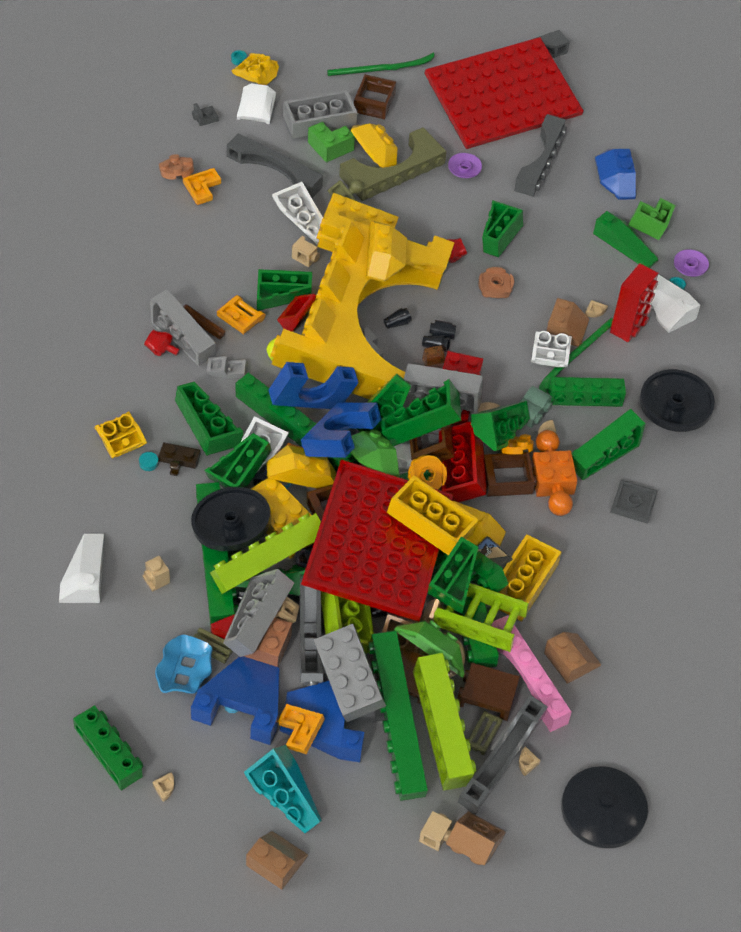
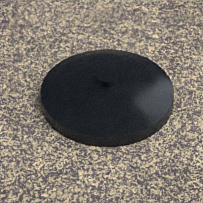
(677, 400)
(231, 519)
(604, 807)

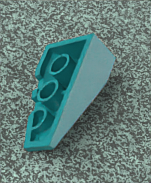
(283, 784)

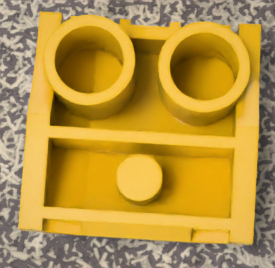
(257, 69)
(121, 435)

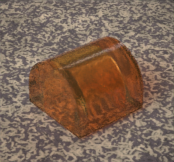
(433, 356)

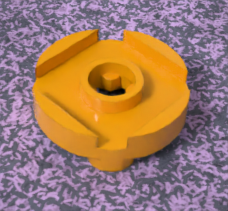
(519, 444)
(433, 465)

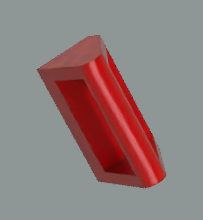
(296, 311)

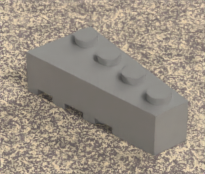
(187, 334)
(426, 378)
(256, 611)

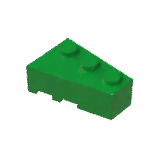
(240, 464)

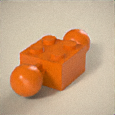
(554, 473)

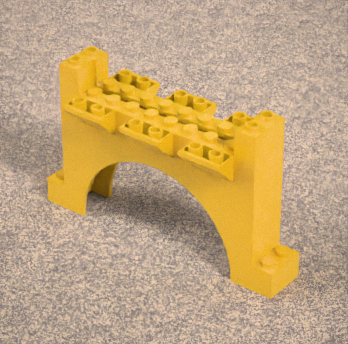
(332, 328)

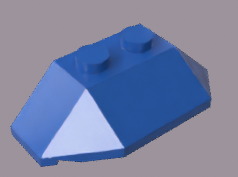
(617, 172)

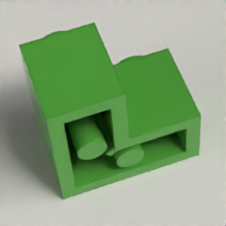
(330, 143)
(651, 219)

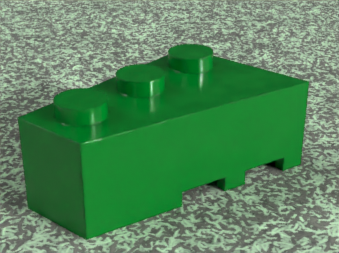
(501, 227)
(281, 287)
(454, 576)

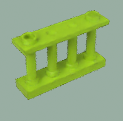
(484, 631)

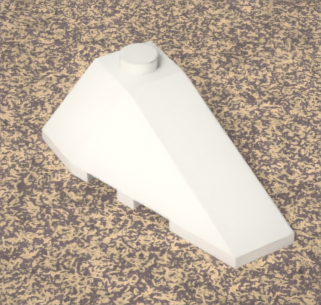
(268, 432)

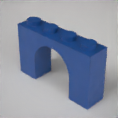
(288, 388)
(328, 435)

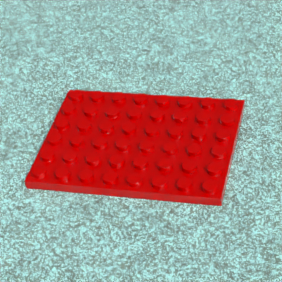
(502, 92)
(365, 550)

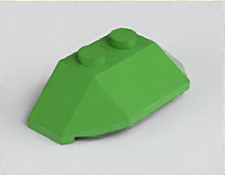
(375, 452)
(433, 641)

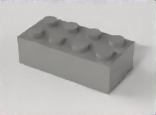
(332, 109)
(349, 673)

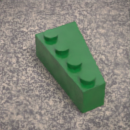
(423, 415)
(207, 422)
(609, 444)

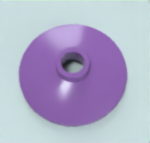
(464, 165)
(691, 263)

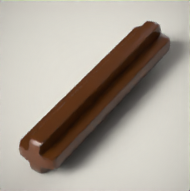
(205, 323)

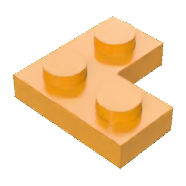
(199, 183)
(304, 726)

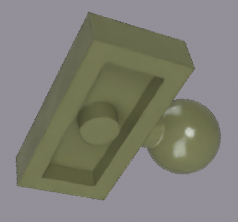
(339, 188)

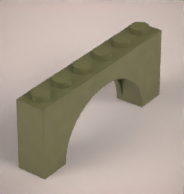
(425, 156)

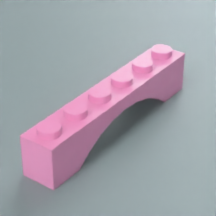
(536, 679)

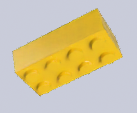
(358, 211)
(282, 504)
(431, 515)
(529, 570)

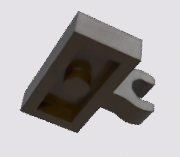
(178, 456)

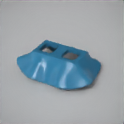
(171, 666)

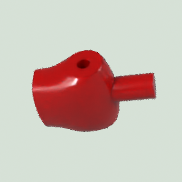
(458, 250)
(159, 342)

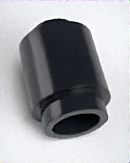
(442, 328)

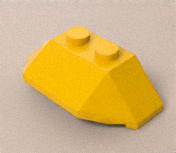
(376, 143)
(385, 251)
(295, 467)
(485, 527)

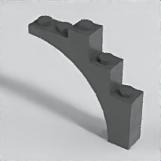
(310, 629)

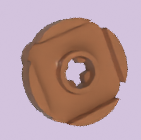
(176, 166)
(500, 290)

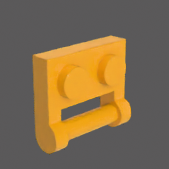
(238, 318)

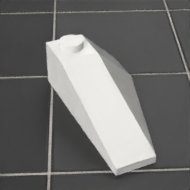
(300, 209)
(673, 305)
(84, 572)

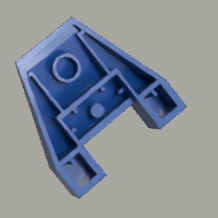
(245, 687)
(332, 736)

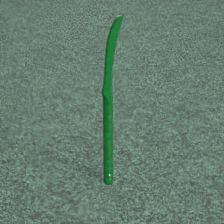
(381, 67)
(583, 346)

